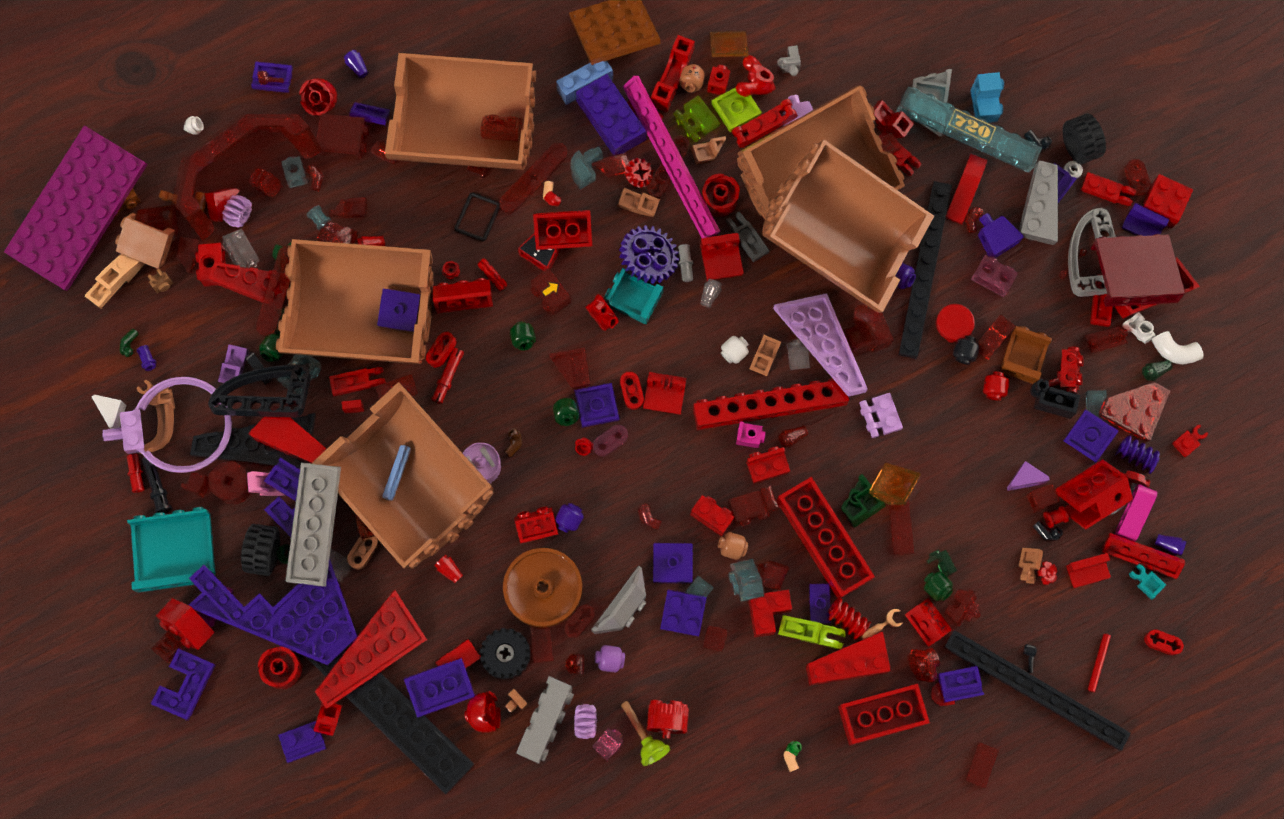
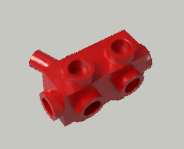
(1069, 376)

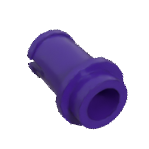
(148, 362)

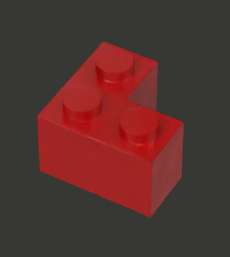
(765, 607)
(185, 622)

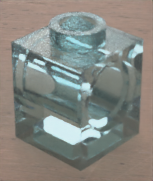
(297, 178)

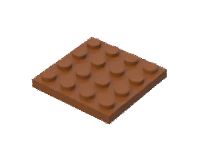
(614, 29)

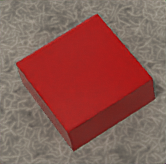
(352, 406)

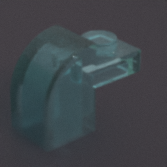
(581, 166)

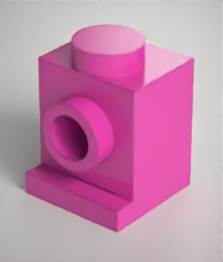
(746, 440)

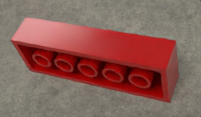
(825, 538)

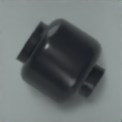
(966, 350)

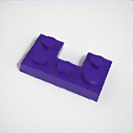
(197, 676)

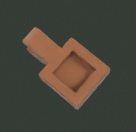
(1030, 561)

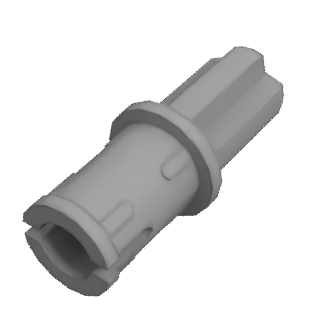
(685, 262)

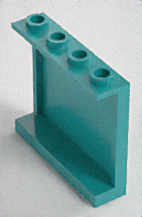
(171, 548)

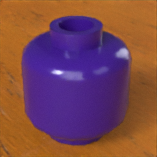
(906, 276)
(569, 517)

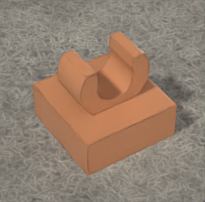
(516, 701)

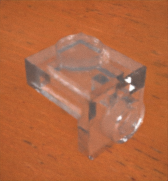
(798, 355)

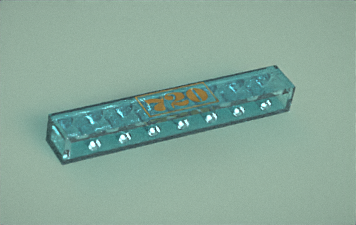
(969, 129)

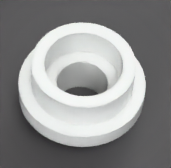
(1073, 164)

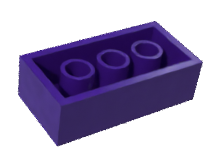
(611, 115)

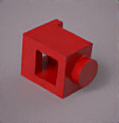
(718, 80)
(327, 719)

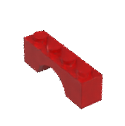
(669, 82)

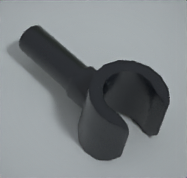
(1031, 652)

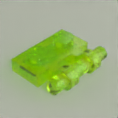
(700, 114)

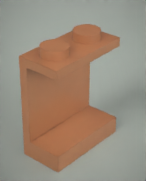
(144, 242)

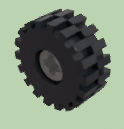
(513, 664)

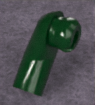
(126, 341)

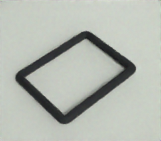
(464, 210)

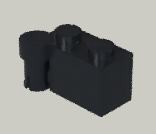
(1054, 400)

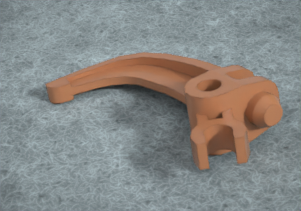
(164, 407)

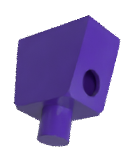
(998, 235)

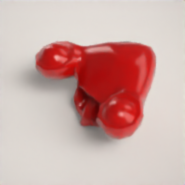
(759, 79)

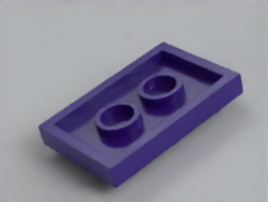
(439, 687)

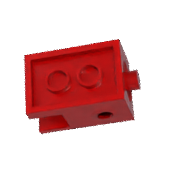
(1095, 494)

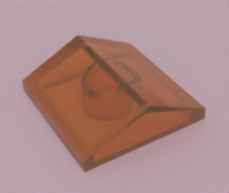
(728, 44)
(894, 484)

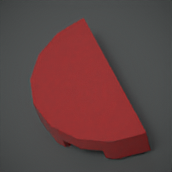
(1137, 478)

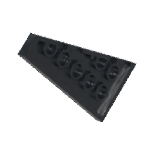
(246, 449)

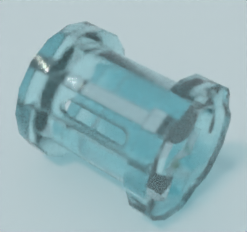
(318, 217)

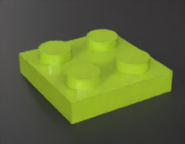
(735, 109)

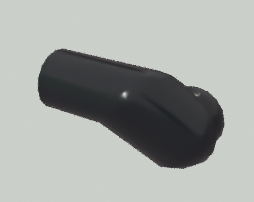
(1042, 142)
(1047, 533)

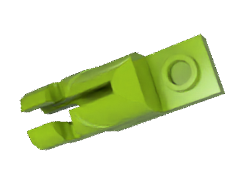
(810, 631)

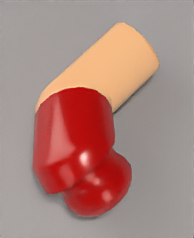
(548, 195)

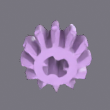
(237, 211)
(585, 721)

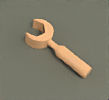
(879, 627)

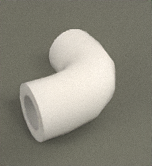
(1177, 353)

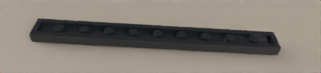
(924, 272)
(1037, 690)

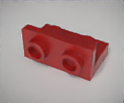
(768, 464)
(535, 524)

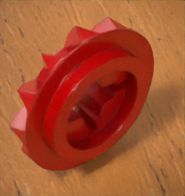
(635, 179)

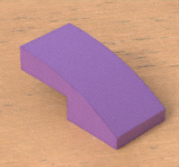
(234, 363)

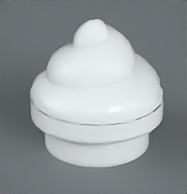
(193, 125)

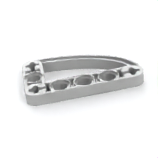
(1073, 268)

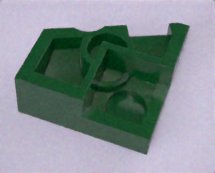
(861, 503)

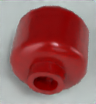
(996, 386)

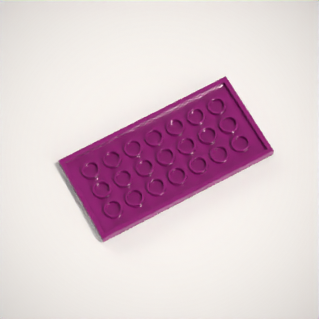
(75, 208)

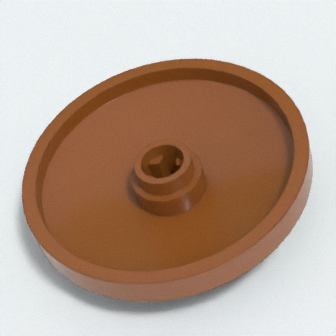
(542, 587)

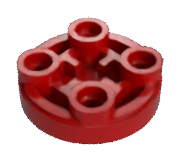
(955, 322)

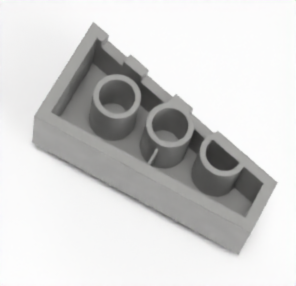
(1040, 211)
(544, 720)

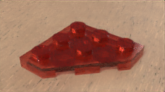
(1136, 409)

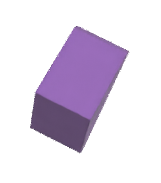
(1027, 477)

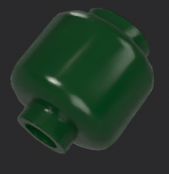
(522, 336)
(268, 348)
(565, 412)
(938, 586)

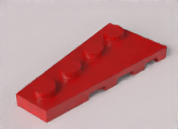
(242, 280)

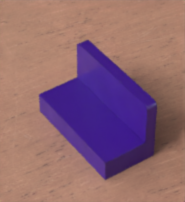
(1144, 221)

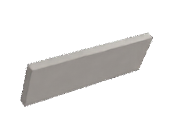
(313, 524)

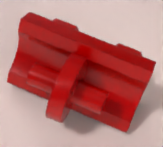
(602, 313)

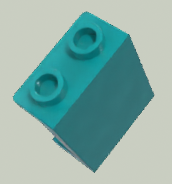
(633, 296)

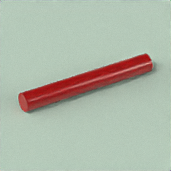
(1099, 663)

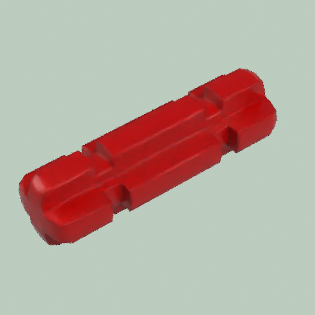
(492, 274)

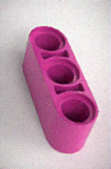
(1136, 513)

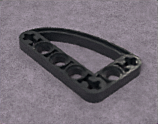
(221, 395)

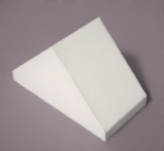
(110, 410)

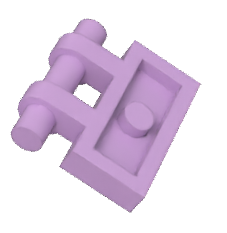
(886, 414)

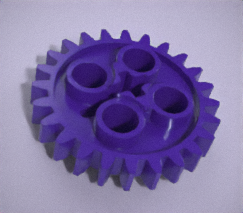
(649, 254)

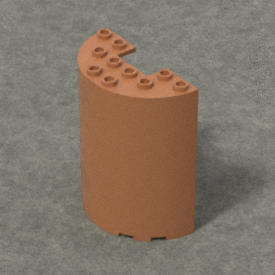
(443, 109)
(842, 122)
(845, 224)
(339, 299)
(437, 488)

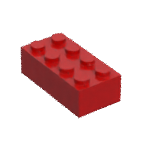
(883, 714)

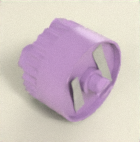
(485, 460)

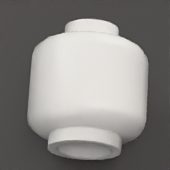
(734, 349)

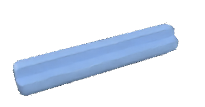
(396, 472)

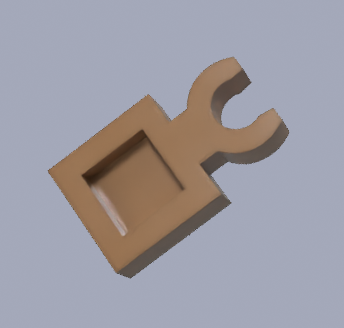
(160, 281)

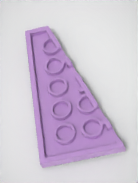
(820, 331)

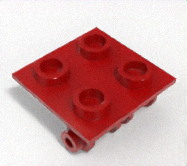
(664, 393)

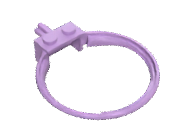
(132, 431)

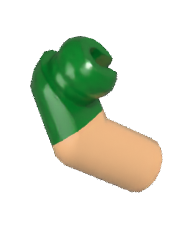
(790, 754)

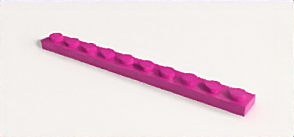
(671, 158)

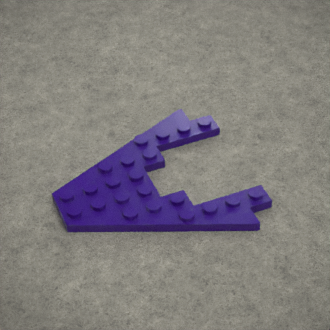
(306, 620)

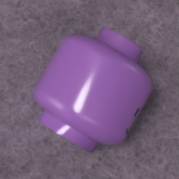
(610, 658)

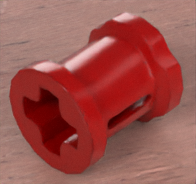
(1055, 517)

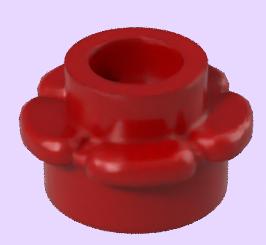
(450, 265)
(583, 446)

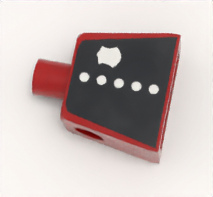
(542, 259)

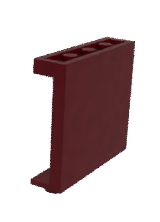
(1139, 270)

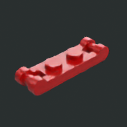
(765, 123)

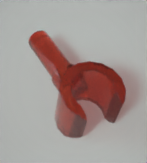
(264, 79)

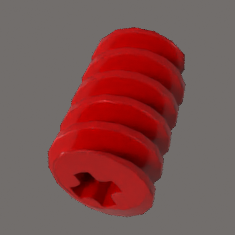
(848, 618)

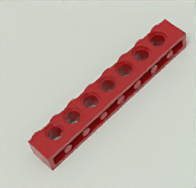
(781, 408)

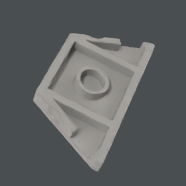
(934, 85)

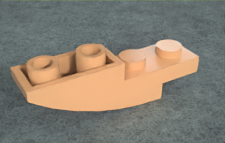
(112, 278)

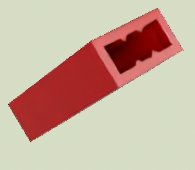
(287, 437)

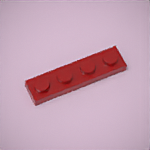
(1143, 555)

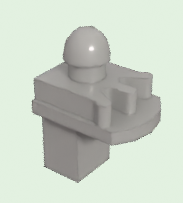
(790, 63)

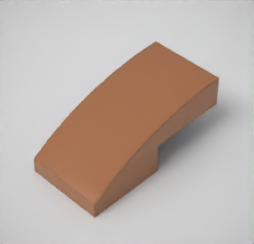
(638, 203)
(765, 355)

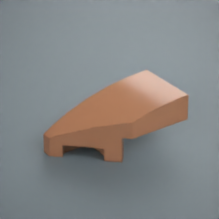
(707, 151)

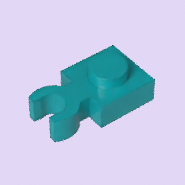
(1149, 583)

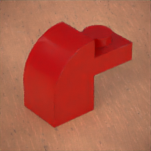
(891, 121)

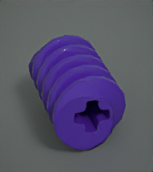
(1139, 453)

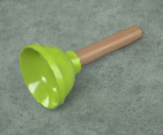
(652, 749)

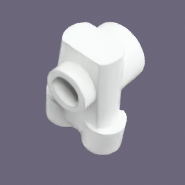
(1141, 329)

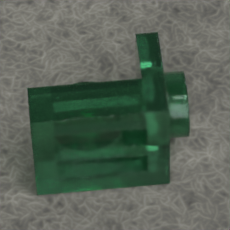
(945, 563)

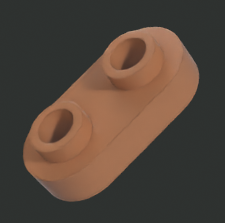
(363, 551)

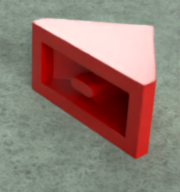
(217, 200)

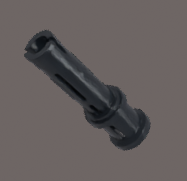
(158, 494)

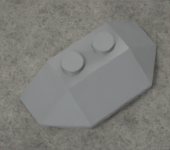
(624, 605)

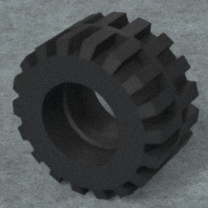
(1084, 138)
(260, 549)

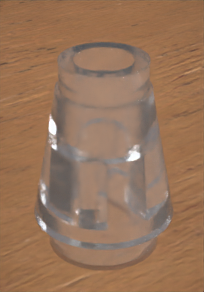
(710, 292)

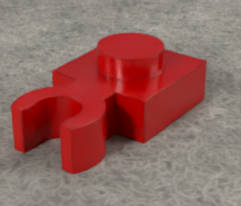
(1189, 442)

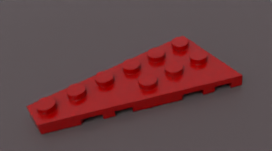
(380, 643)

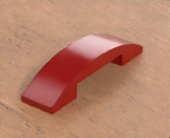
(966, 189)

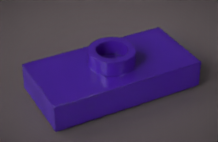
(370, 113)
(819, 603)

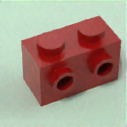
(712, 515)

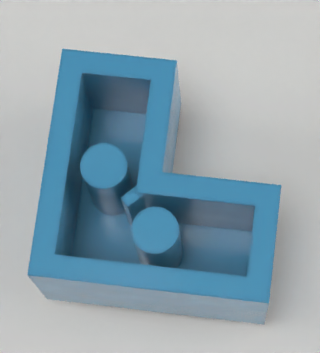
(986, 95)

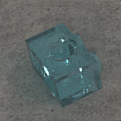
(746, 580)

